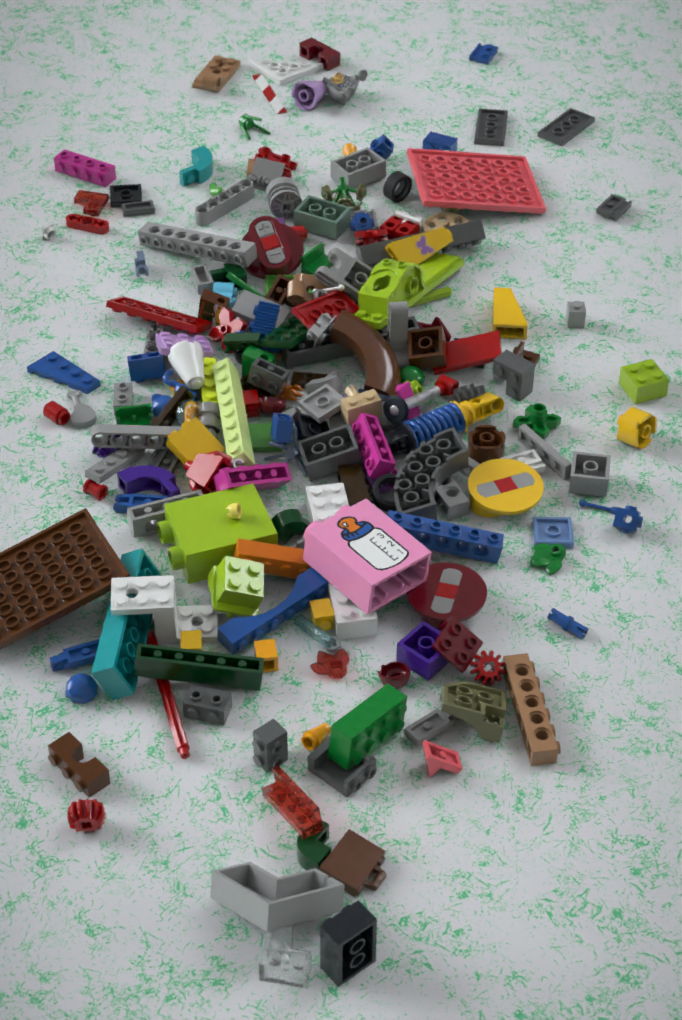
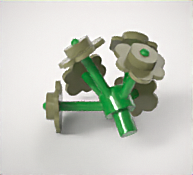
(343, 196)

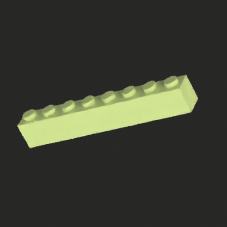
(233, 412)

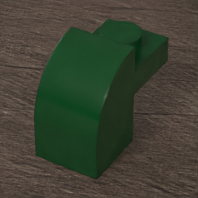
(219, 275)
(288, 523)
(312, 850)

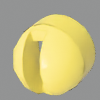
(234, 511)

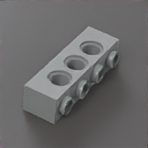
(452, 500)
(144, 517)

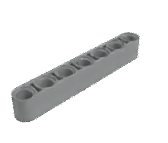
(144, 440)

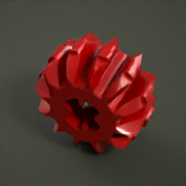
(493, 662)
(86, 815)

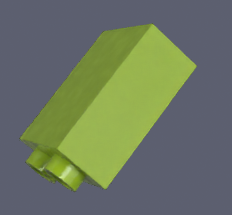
(205, 534)

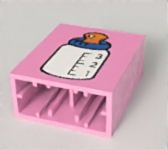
(366, 555)

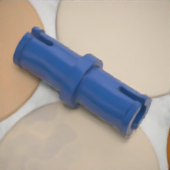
(567, 623)

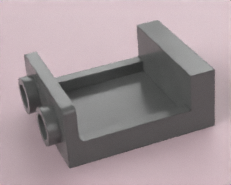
(336, 776)

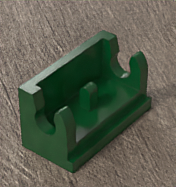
(241, 341)

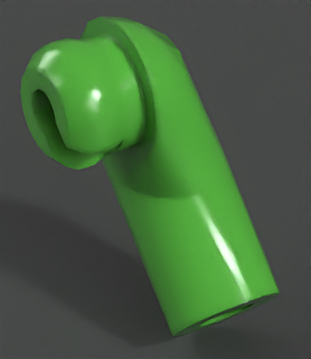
(214, 190)

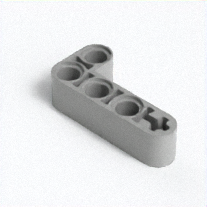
(398, 331)

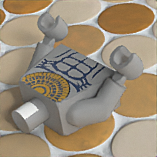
(342, 86)

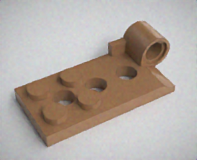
(216, 74)
(297, 288)

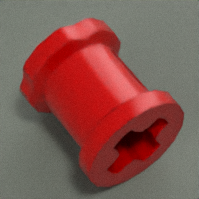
(95, 489)

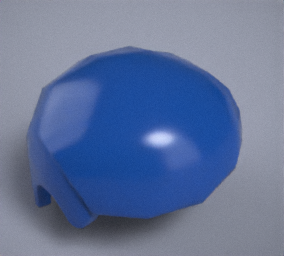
(81, 688)

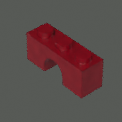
(314, 49)

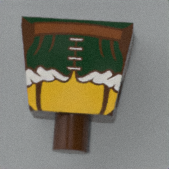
(211, 306)

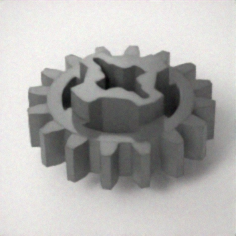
(466, 392)

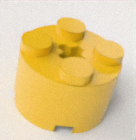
(636, 427)

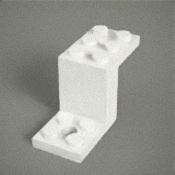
(158, 598)

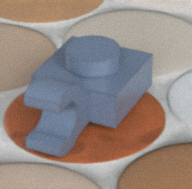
(140, 264)

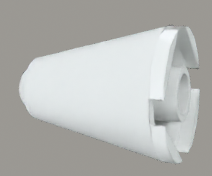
(188, 362)

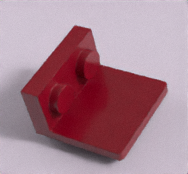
(456, 643)

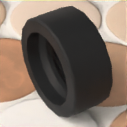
(391, 184)
(377, 499)

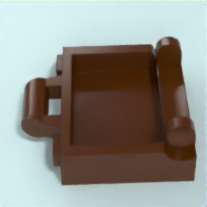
(354, 862)

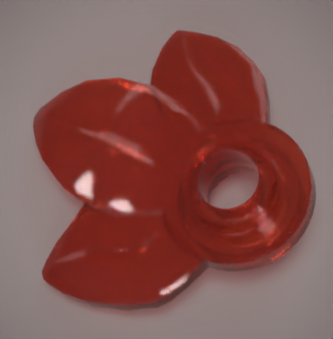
(331, 665)

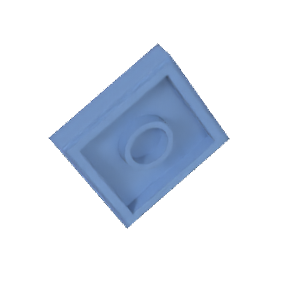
(553, 531)

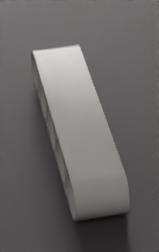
(224, 202)

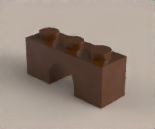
(87, 776)

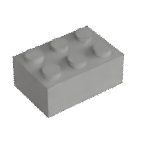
(358, 168)

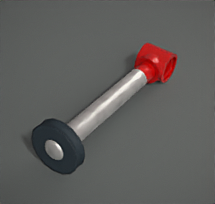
(397, 409)

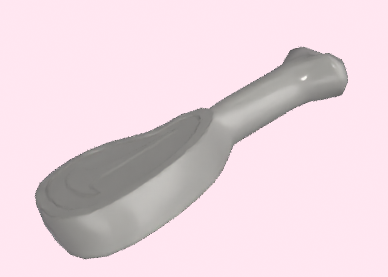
(83, 415)

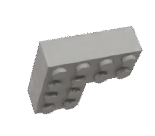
(274, 900)

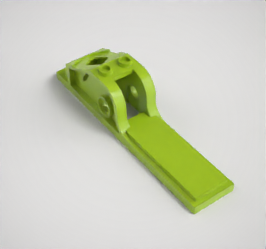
(402, 282)

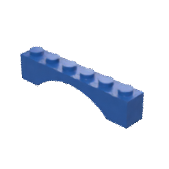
(243, 631)

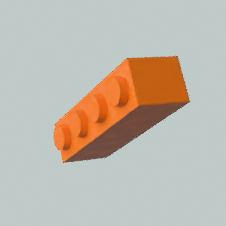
(277, 559)

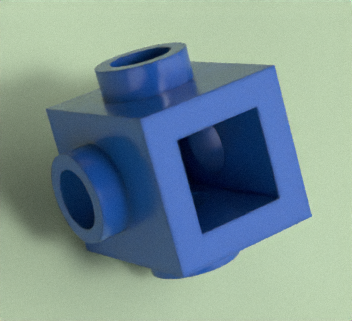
(382, 146)
(358, 220)
(620, 519)

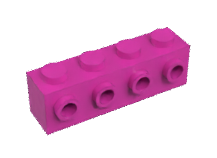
(85, 168)
(373, 446)
(262, 476)

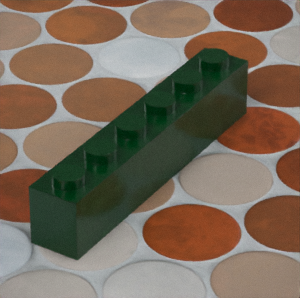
(198, 666)

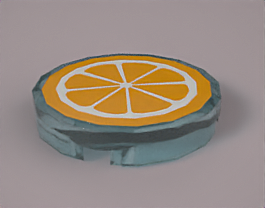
(187, 410)

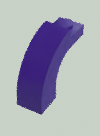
(147, 479)

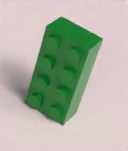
(367, 726)

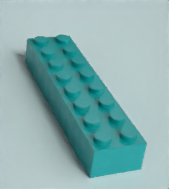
(121, 634)

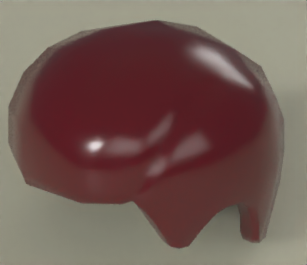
(272, 405)
(395, 674)

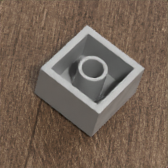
(589, 474)

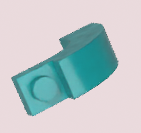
(201, 169)

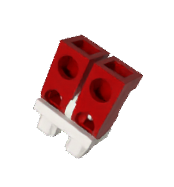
(402, 225)

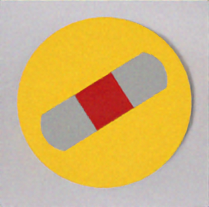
(504, 488)

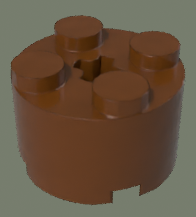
(486, 443)

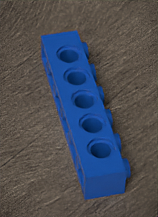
(451, 537)

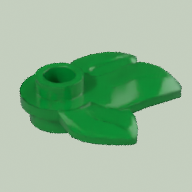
(545, 556)

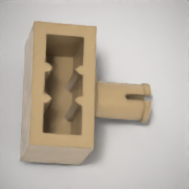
(356, 402)

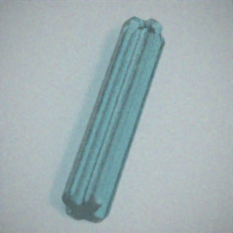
(313, 630)

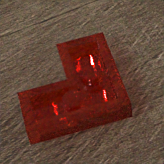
(93, 202)

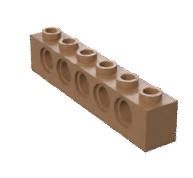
(530, 710)

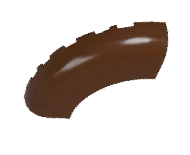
(371, 350)

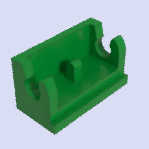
(134, 415)

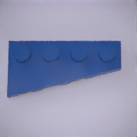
(63, 372)

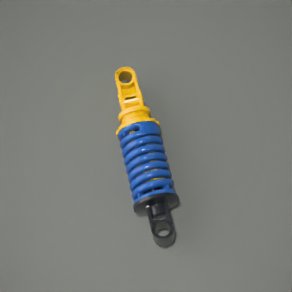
(458, 415)

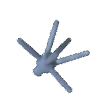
(290, 452)

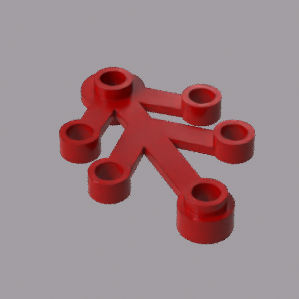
(266, 153)

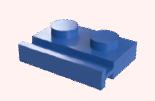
(483, 54)

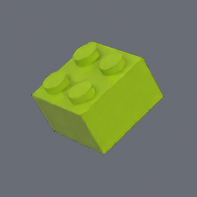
(643, 381)

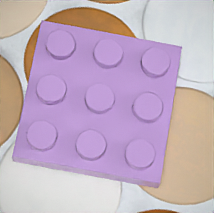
(166, 341)

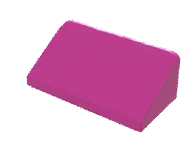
(405, 391)

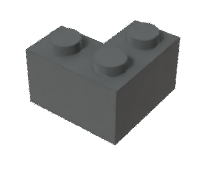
(517, 373)

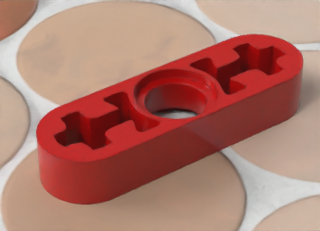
(87, 224)

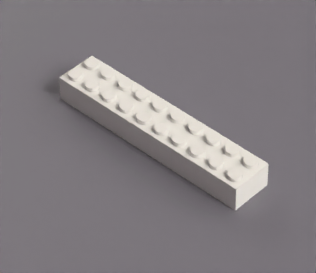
(350, 620)

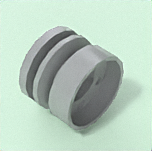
(283, 197)

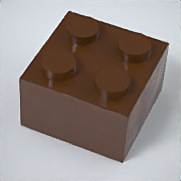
(427, 347)

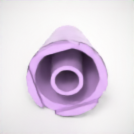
(308, 93)

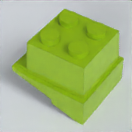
(236, 587)

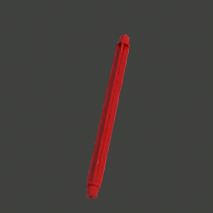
(171, 709)

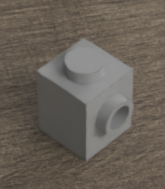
(575, 314)

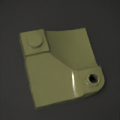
(477, 705)

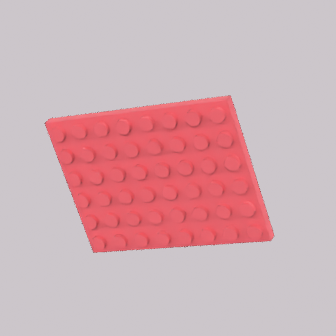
(475, 181)

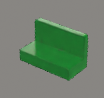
(314, 259)

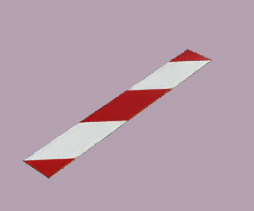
(269, 93)

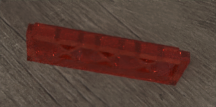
(293, 804)

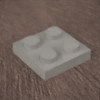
(321, 403)

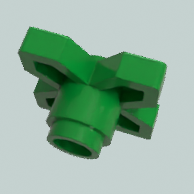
(538, 420)

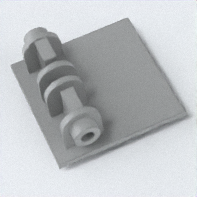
(264, 172)

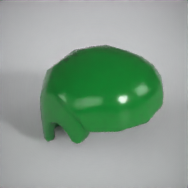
(412, 373)

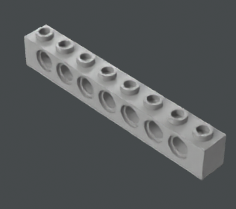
(198, 244)

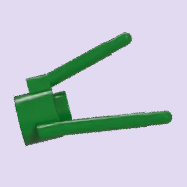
(246, 122)

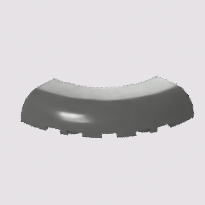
(426, 471)

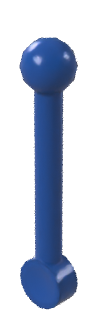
(582, 503)

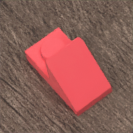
(440, 757)

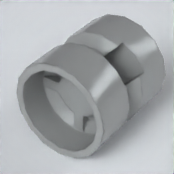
(209, 415)

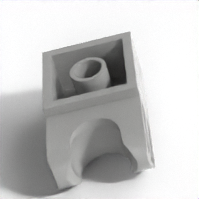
(348, 271)

